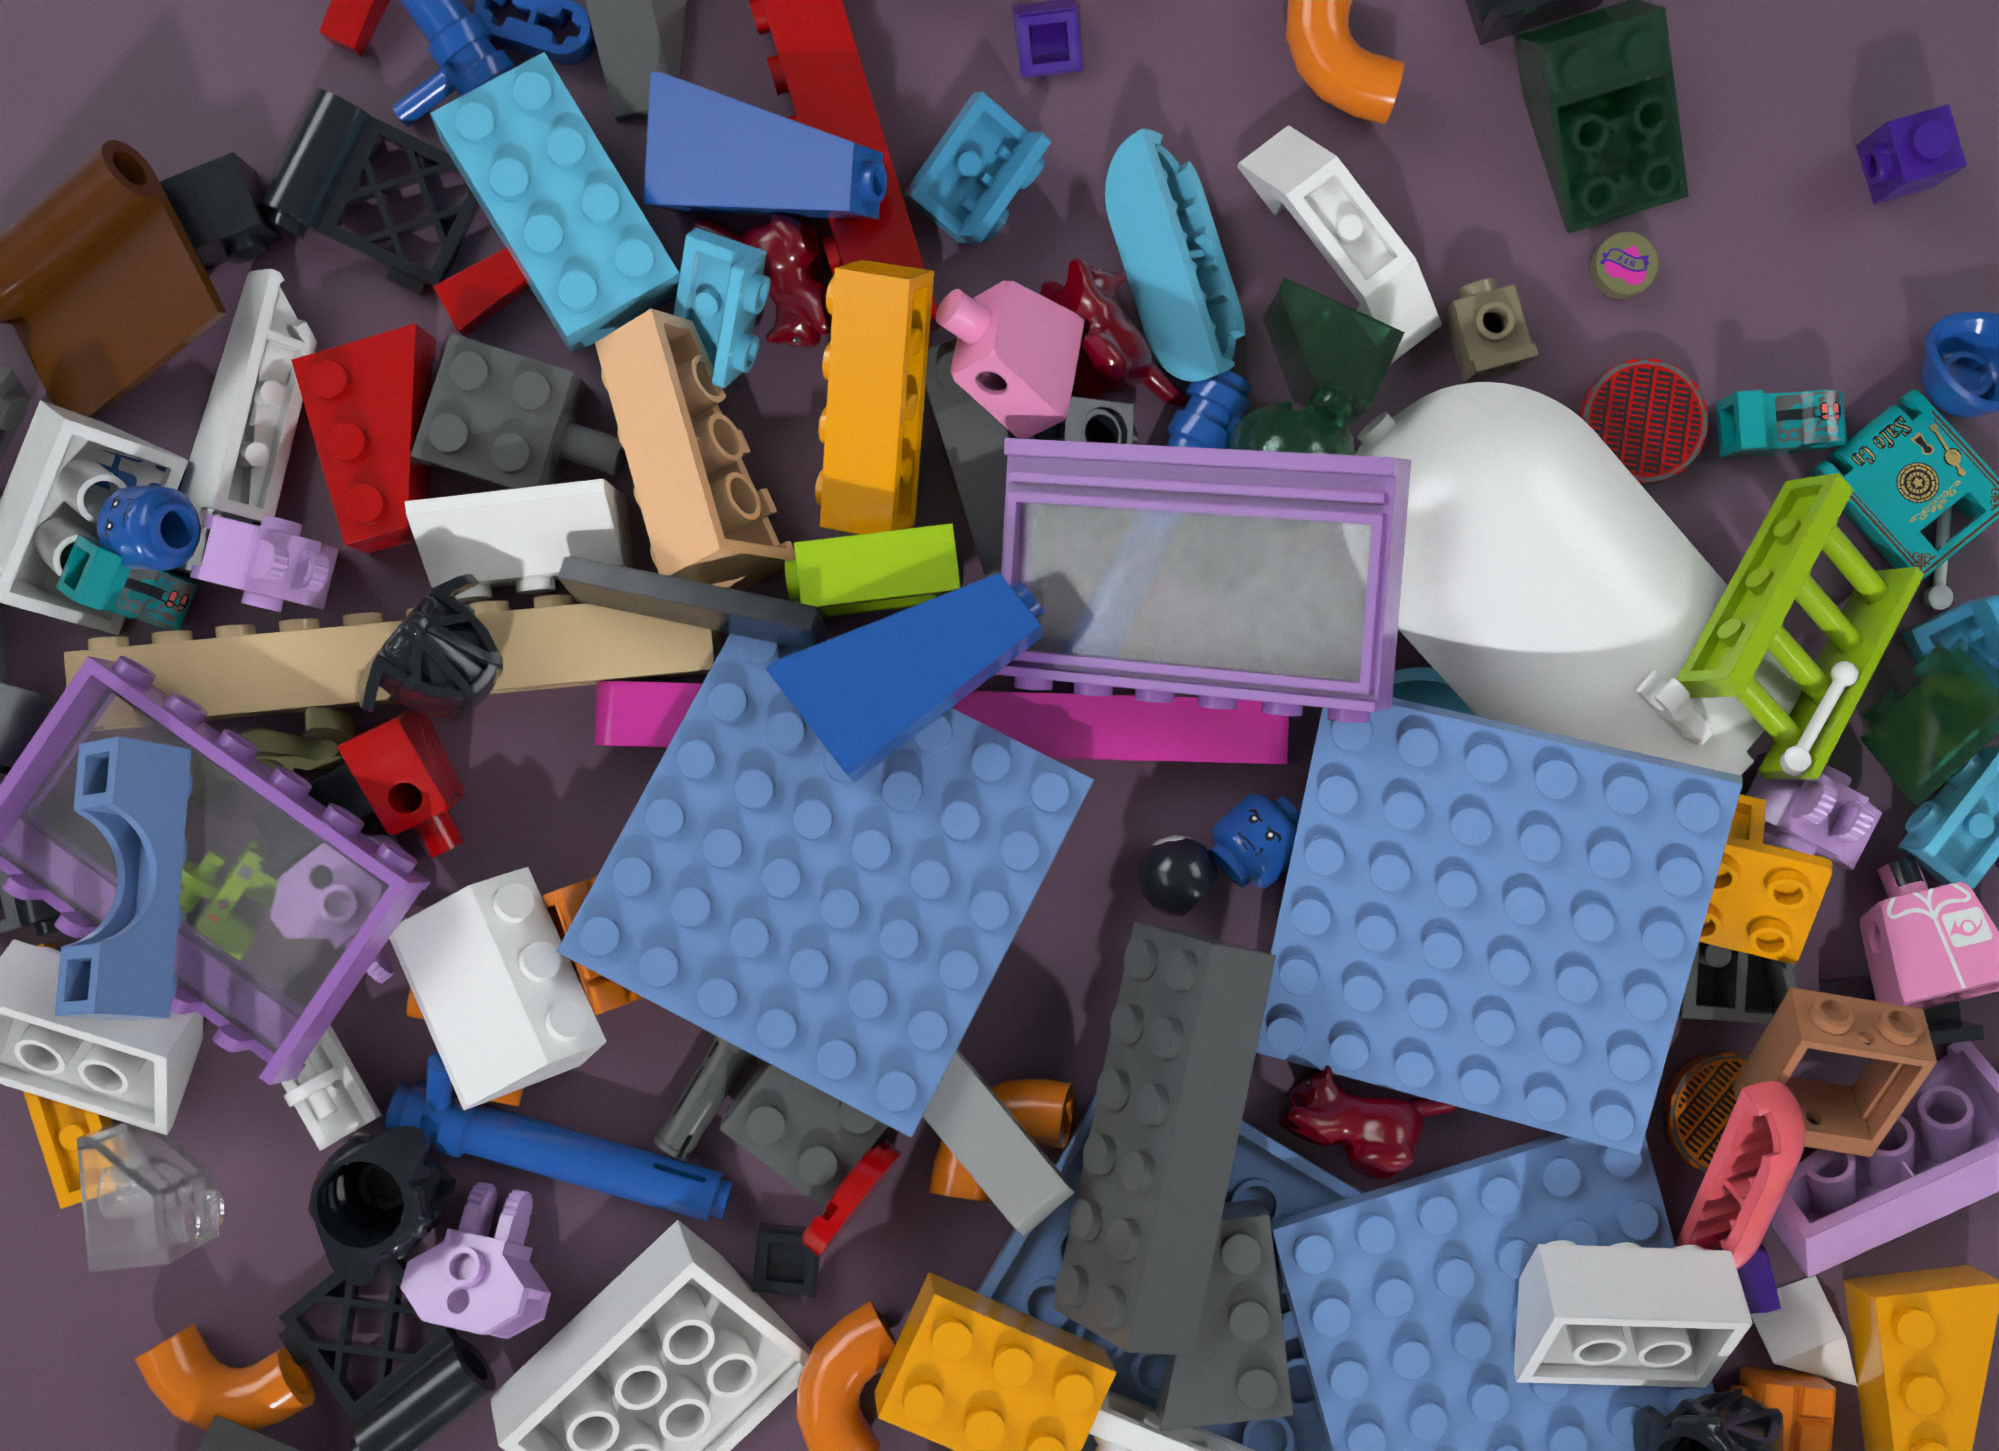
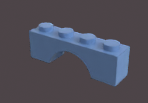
(139, 804)

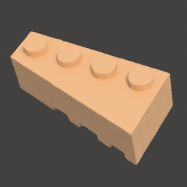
(687, 457)

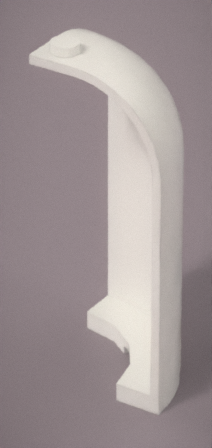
(1552, 576)

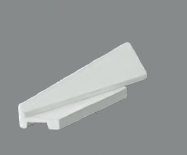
(249, 412)

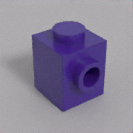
(1911, 154)

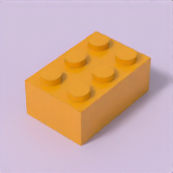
(990, 1376)

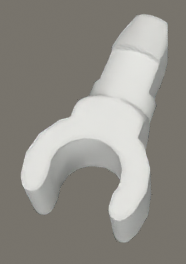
(1675, 705)

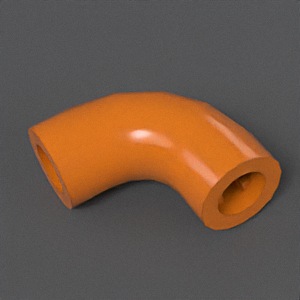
(1336, 64)
(1041, 1107)
(834, 1379)
(199, 1386)

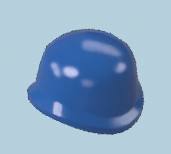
(1963, 364)

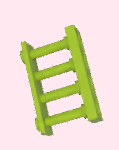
(1758, 599)

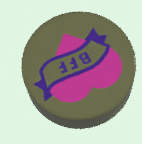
(1624, 265)

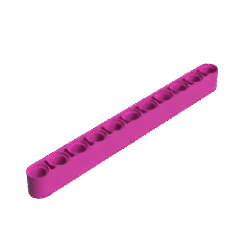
(1047, 722)

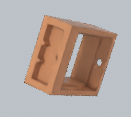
(1847, 1116)

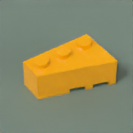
(1921, 1355)

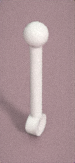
(1939, 595)
(1797, 758)

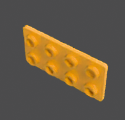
(1763, 891)

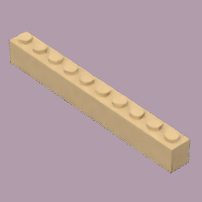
(323, 667)

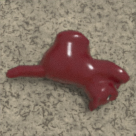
(792, 265)
(1111, 348)
(1372, 1130)

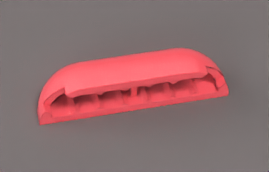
(1747, 1172)

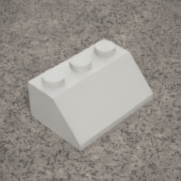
(55, 499)
(520, 534)
(496, 988)
(98, 1065)
(1627, 1315)

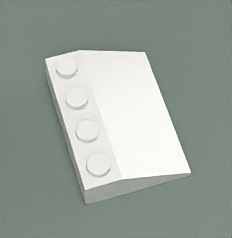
(656, 1362)

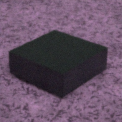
(784, 1262)

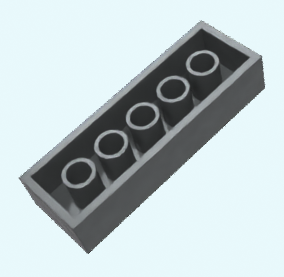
(1163, 1139)

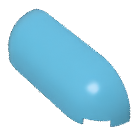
(1173, 259)

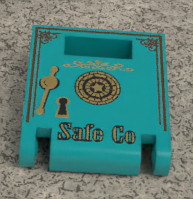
(1908, 473)

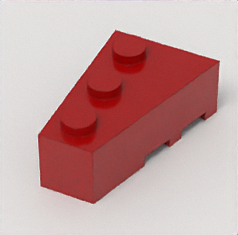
(364, 419)

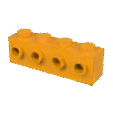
(874, 396)

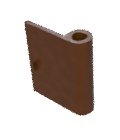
(103, 281)

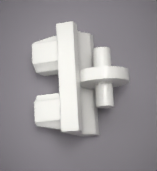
(330, 1093)

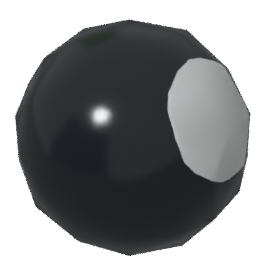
(1176, 874)

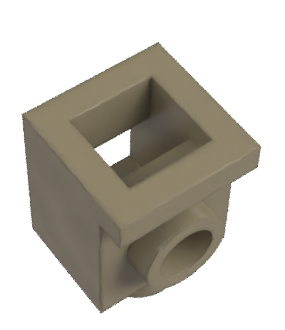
(1475, 348)

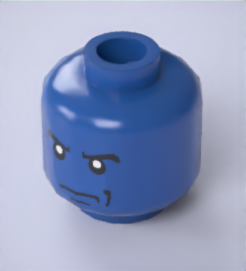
(149, 527)
(1256, 840)

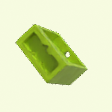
(874, 570)

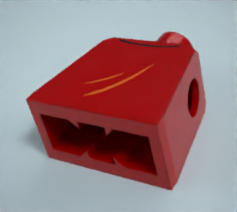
(404, 753)

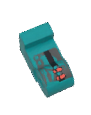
(1779, 422)
(108, 585)

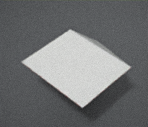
(1806, 1333)

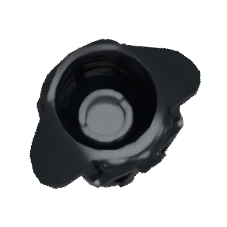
(436, 658)
(382, 1200)
(1710, 1424)

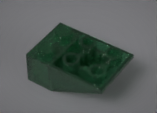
(1605, 111)

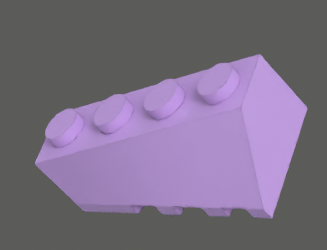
(1926, 1167)

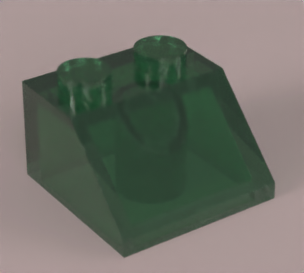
(1328, 350)
(1935, 720)

